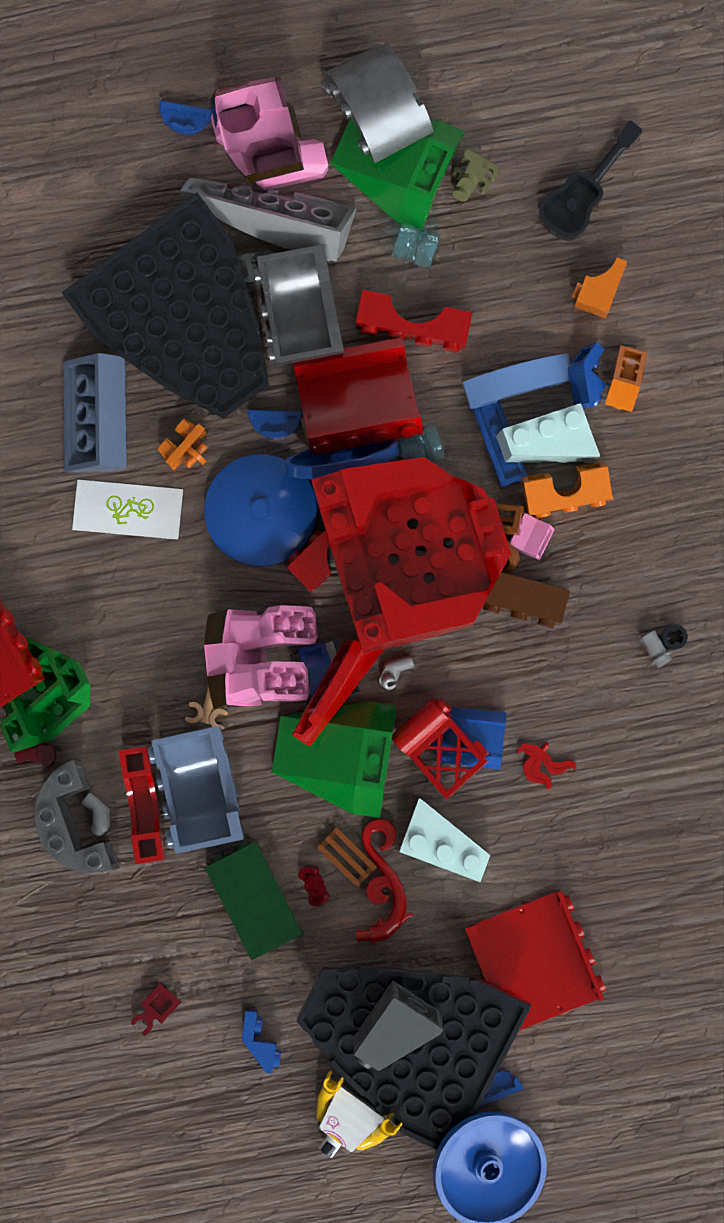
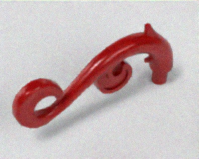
(397, 917)

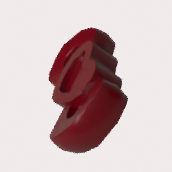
(44, 754)
(314, 885)

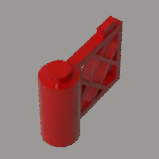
(424, 729)

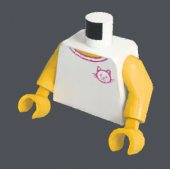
(349, 1119)

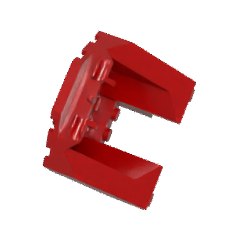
(367, 522)

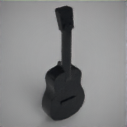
(568, 209)

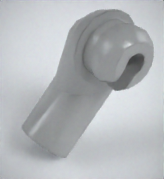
(392, 669)
(100, 814)

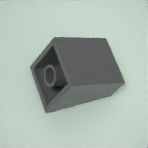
(395, 1028)

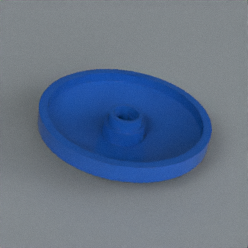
(309, 466)
(259, 511)
(489, 1168)

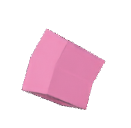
(533, 537)

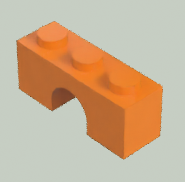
(591, 488)

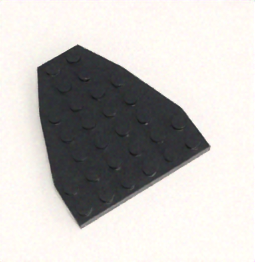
(179, 310)
(440, 1079)

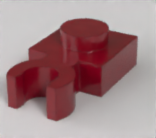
(158, 1006)

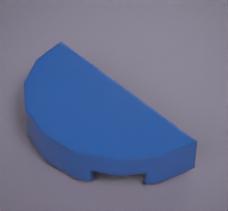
(184, 118)
(275, 423)
(502, 1086)

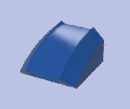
(479, 725)

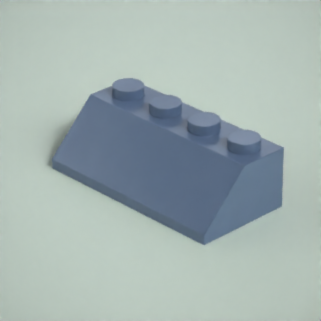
(94, 414)

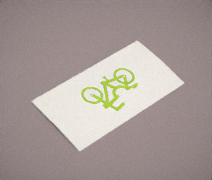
(127, 509)

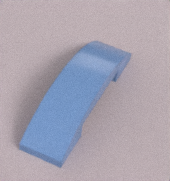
(517, 380)

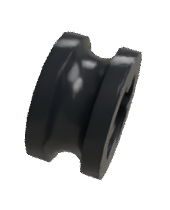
(672, 628)

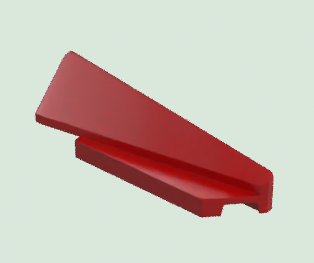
(335, 687)

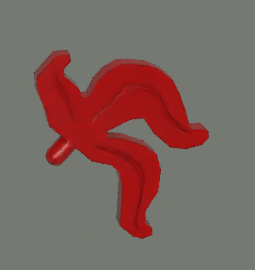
(532, 765)

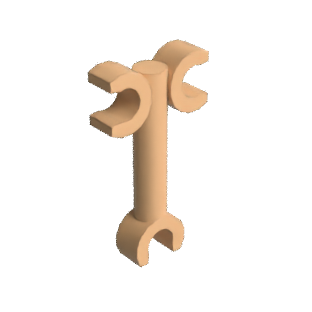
(207, 713)

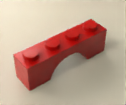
(447, 329)
(311, 565)
(143, 805)

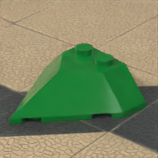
(49, 705)

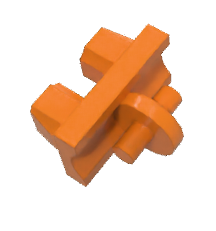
(192, 436)

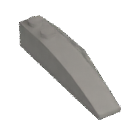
(276, 218)

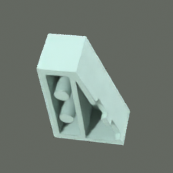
(552, 437)
(442, 844)

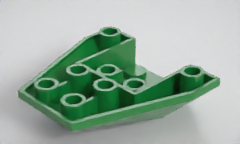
(405, 180)
(346, 759)

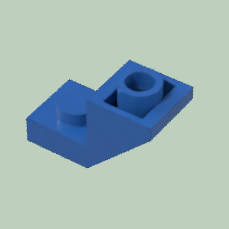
(585, 384)
(317, 662)
(263, 1051)

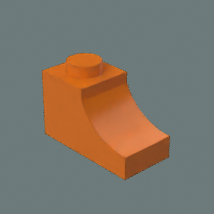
(597, 292)
(626, 378)

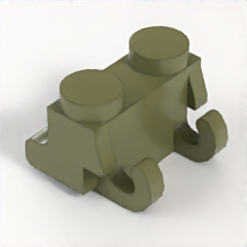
(474, 173)

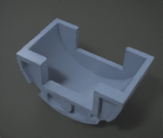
(197, 789)

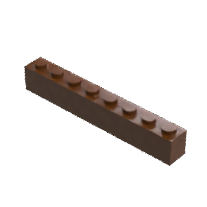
(519, 597)

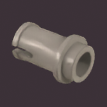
(656, 649)

